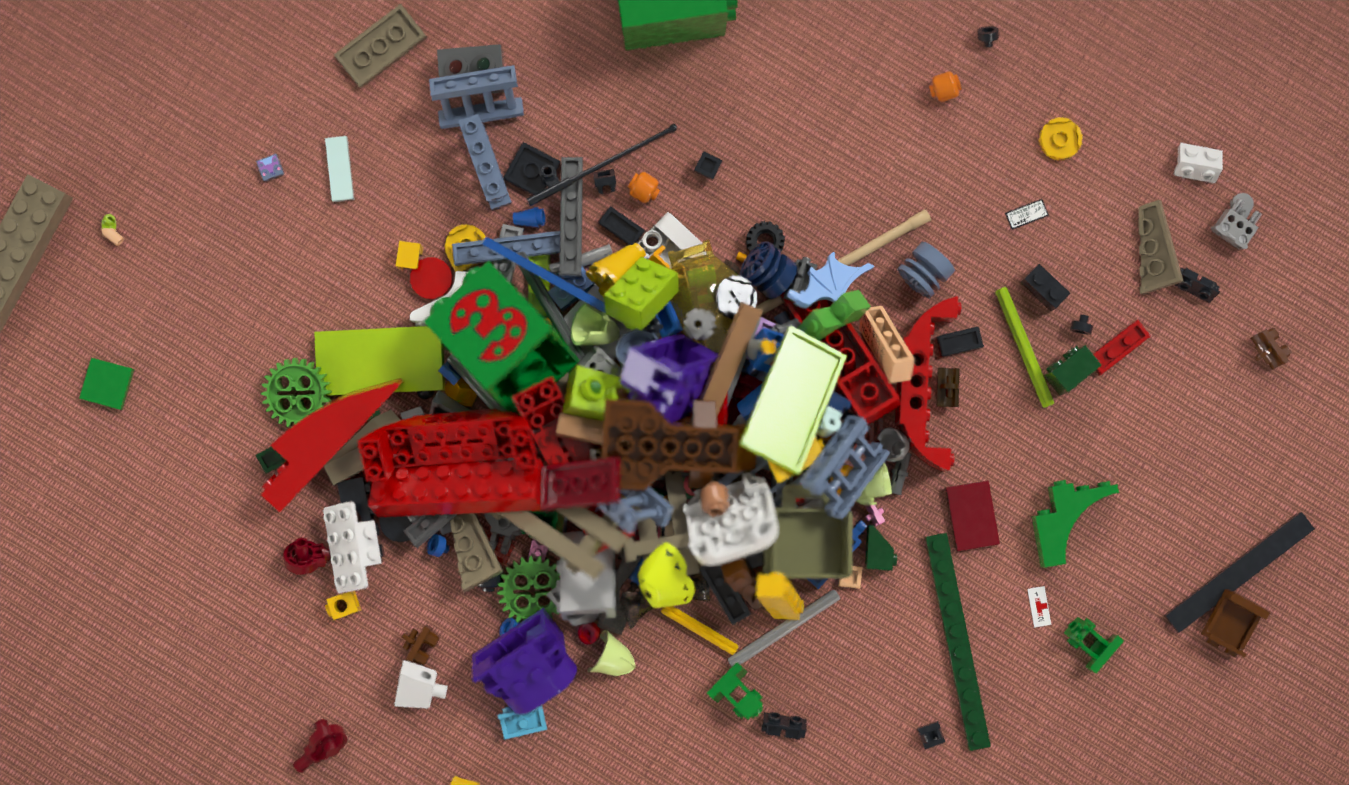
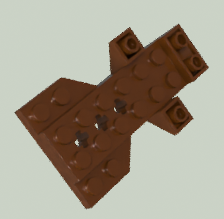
(698, 447)

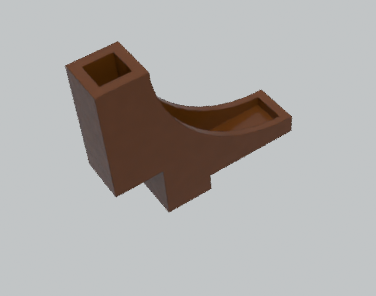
(743, 579)

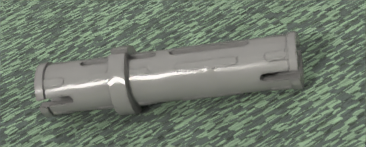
(587, 258)

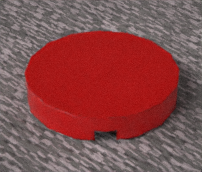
(431, 278)

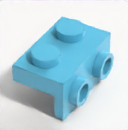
(518, 725)

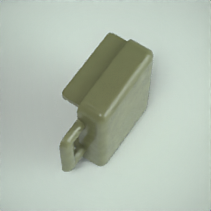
(809, 540)

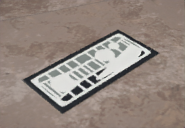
(1026, 214)

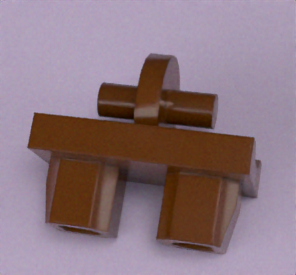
(1269, 349)
(426, 636)

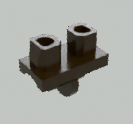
(948, 387)

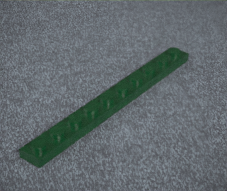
(957, 642)

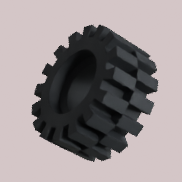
(761, 228)

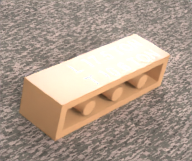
(886, 344)

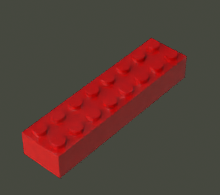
(457, 489)

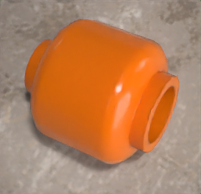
(945, 86)
(644, 187)

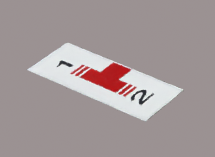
(1039, 606)

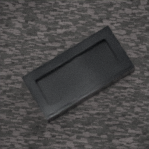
(621, 226)
(960, 341)

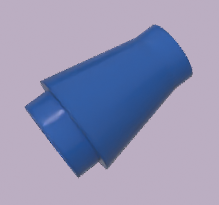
(532, 217)

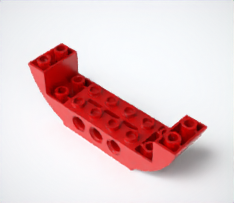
(542, 408)
(912, 420)
(446, 440)

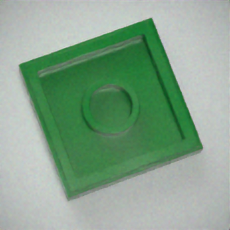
(106, 383)

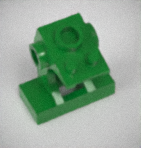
(1100, 650)
(749, 705)

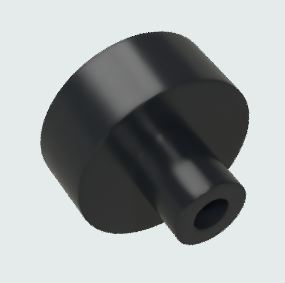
(988, 34)
(1082, 326)

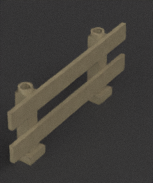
(648, 533)
(579, 557)

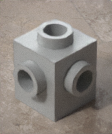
(707, 324)

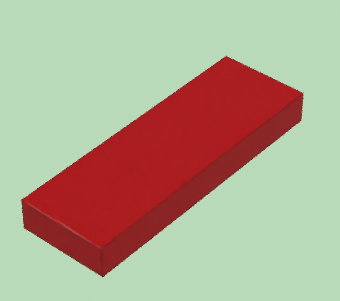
(1121, 346)

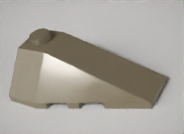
(348, 460)

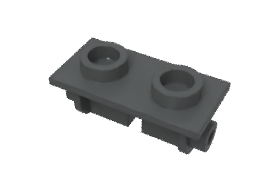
(801, 279)

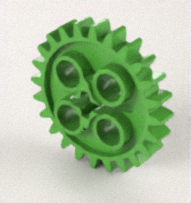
(295, 373)
(531, 570)

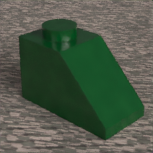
(878, 552)

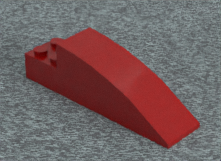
(860, 376)
(319, 437)

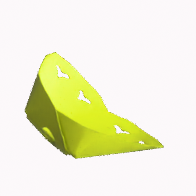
(664, 580)

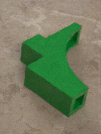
(1067, 505)

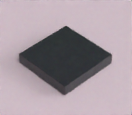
(526, 166)

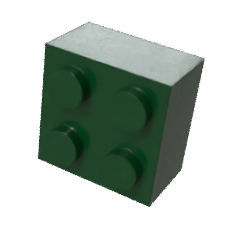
(1072, 370)

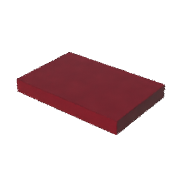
(972, 515)

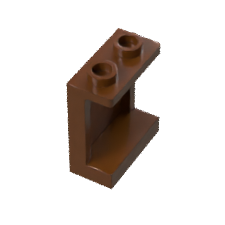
(1233, 623)

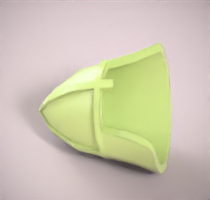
(593, 327)
(877, 487)
(615, 658)

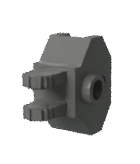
(504, 529)

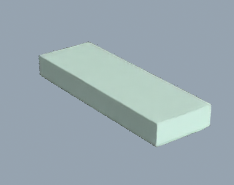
(339, 169)

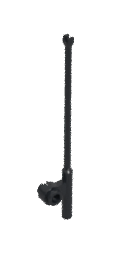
(555, 185)

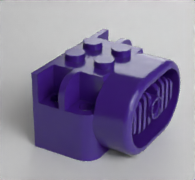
(668, 374)
(526, 664)

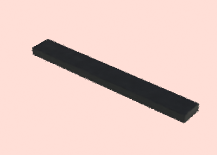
(1239, 571)

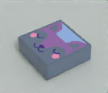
(270, 167)

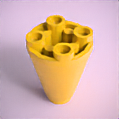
(613, 267)

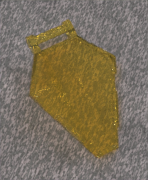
(696, 289)

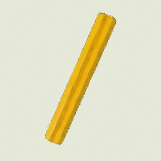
(700, 629)

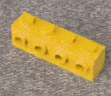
(779, 596)

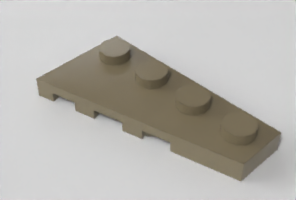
(1157, 252)
(473, 551)

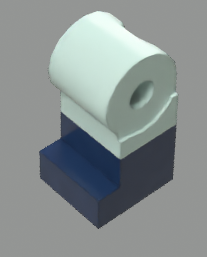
(831, 419)

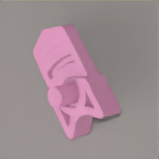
(874, 515)
(537, 549)

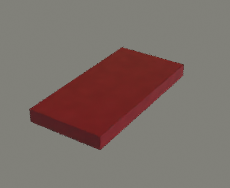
(580, 484)

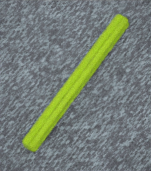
(1024, 347)

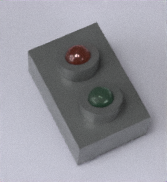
(470, 59)

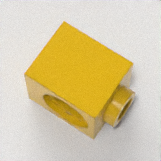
(352, 605)

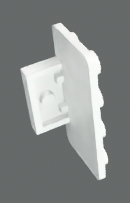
(350, 546)

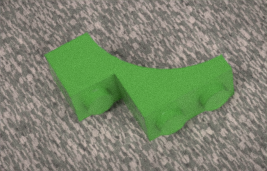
(844, 310)

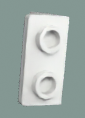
(1199, 163)

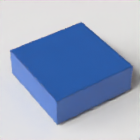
(449, 373)

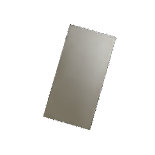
(380, 46)

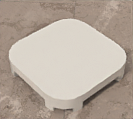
(743, 528)

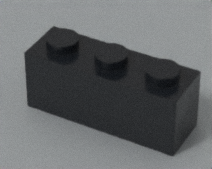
(730, 601)

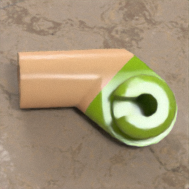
(109, 230)

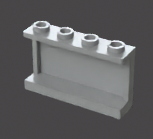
(581, 593)

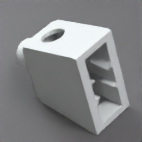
(417, 686)

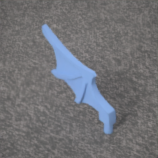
(827, 282)

